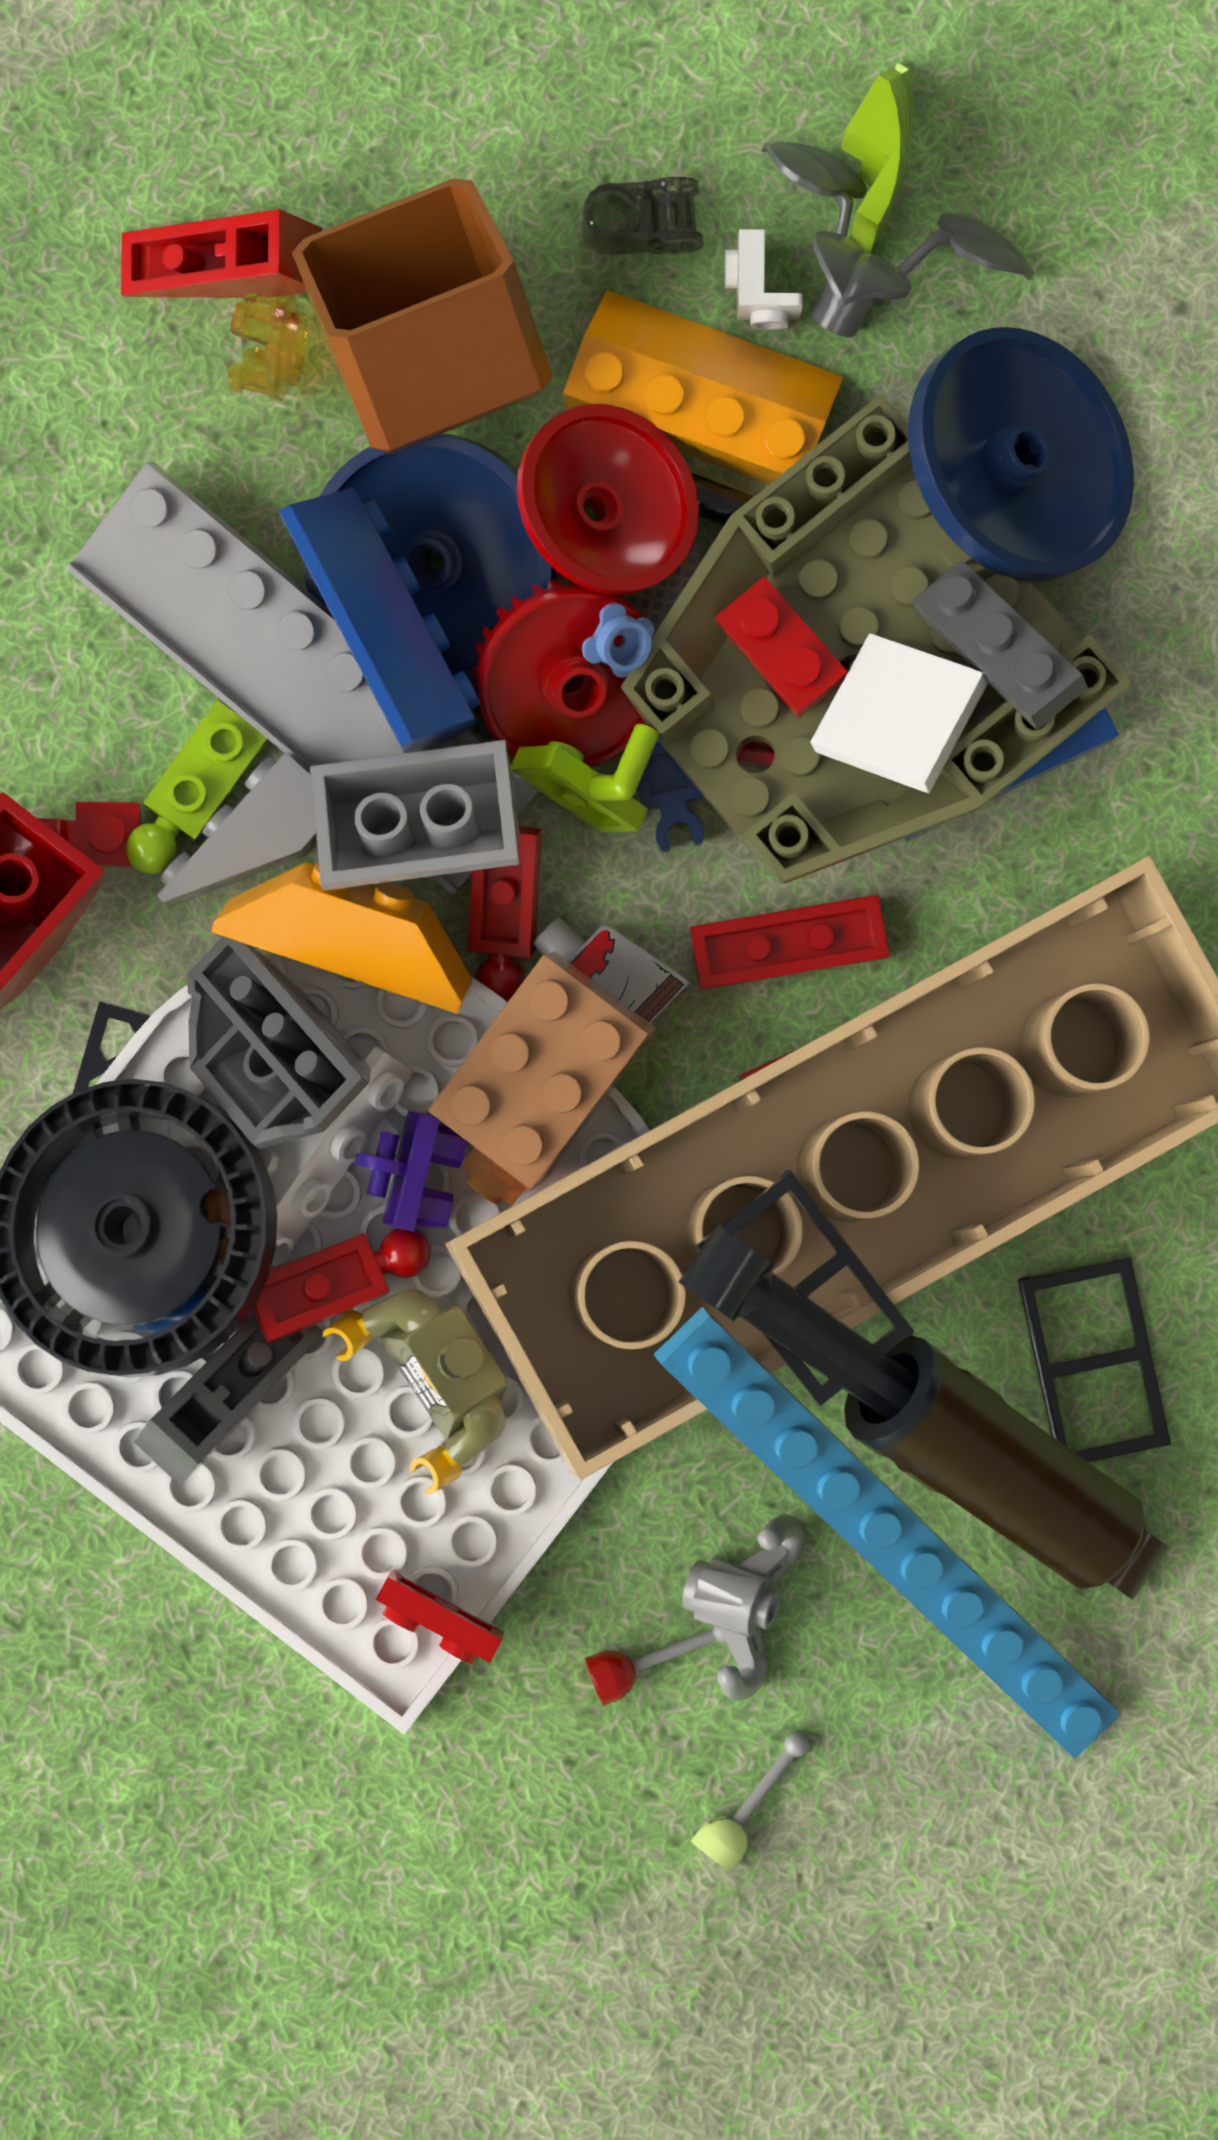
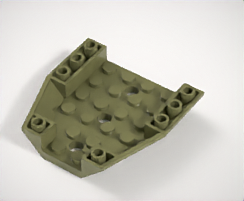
(849, 553)

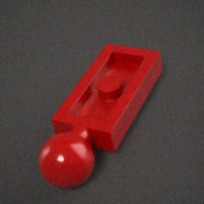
(506, 916)
(336, 1281)

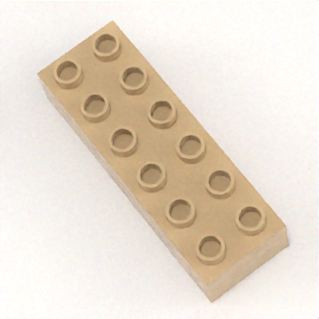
(908, 1126)

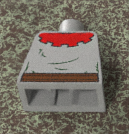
(617, 966)

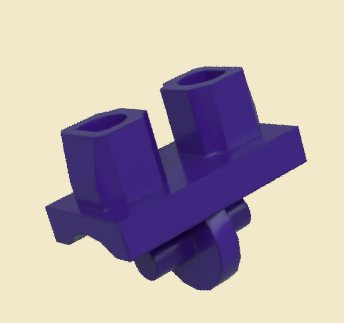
(408, 1199)

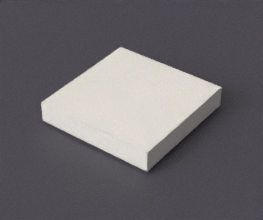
(899, 712)

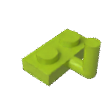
(593, 797)

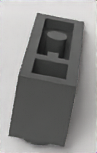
(220, 1397)

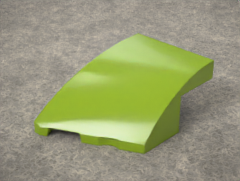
(881, 140)

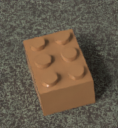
(542, 1069)

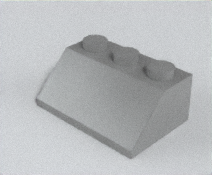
(415, 815)

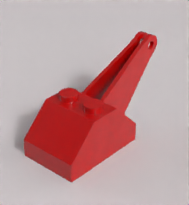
(41, 895)

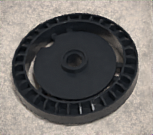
(176, 1243)

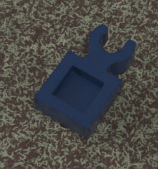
(669, 789)

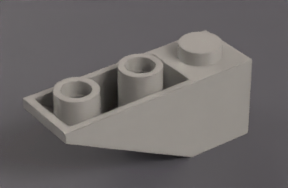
(261, 833)

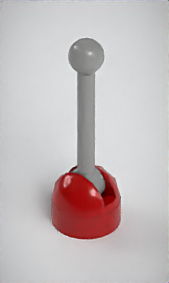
(616, 1673)

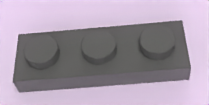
(1000, 644)

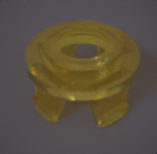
(284, 331)

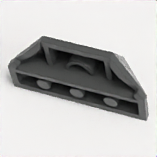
(267, 1048)

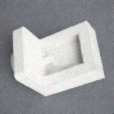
(746, 272)

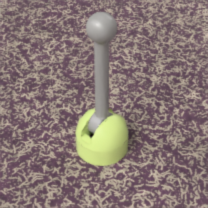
(724, 1836)

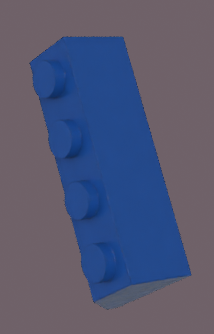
(380, 620)

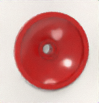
(629, 480)

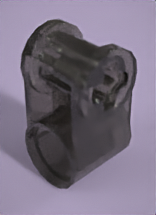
(647, 215)

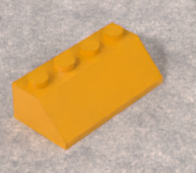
(703, 387)

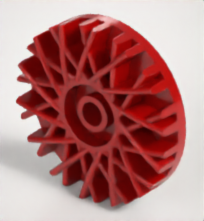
(526, 671)

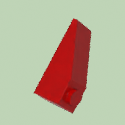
(216, 257)

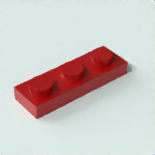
(789, 942)

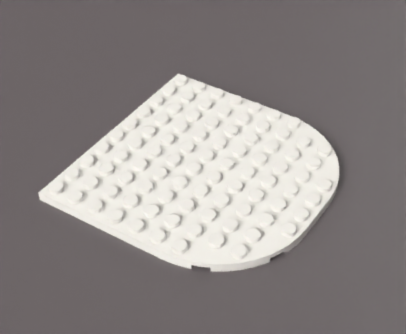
(317, 1482)

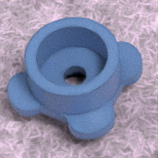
(633, 648)

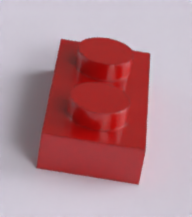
(781, 647)
(462, 1632)

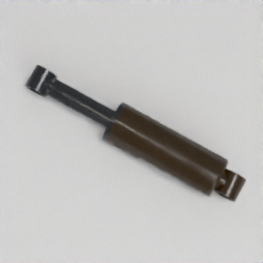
(945, 1428)

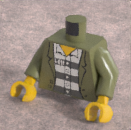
(444, 1368)

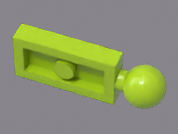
(195, 786)

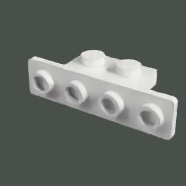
(311, 1166)

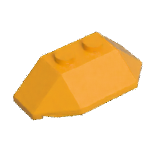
(356, 931)

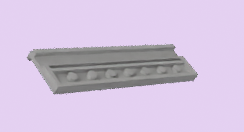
(241, 628)

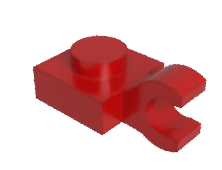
(100, 830)

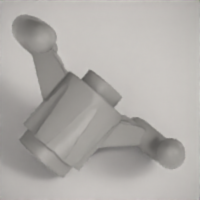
(743, 1601)

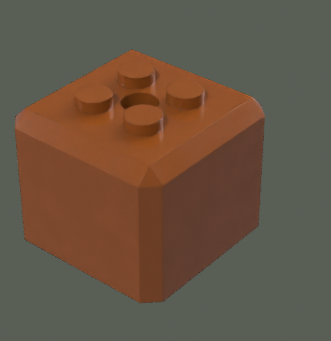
(424, 315)

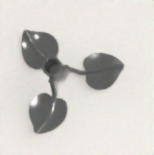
(862, 278)

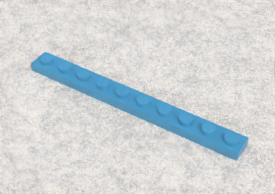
(885, 1531)

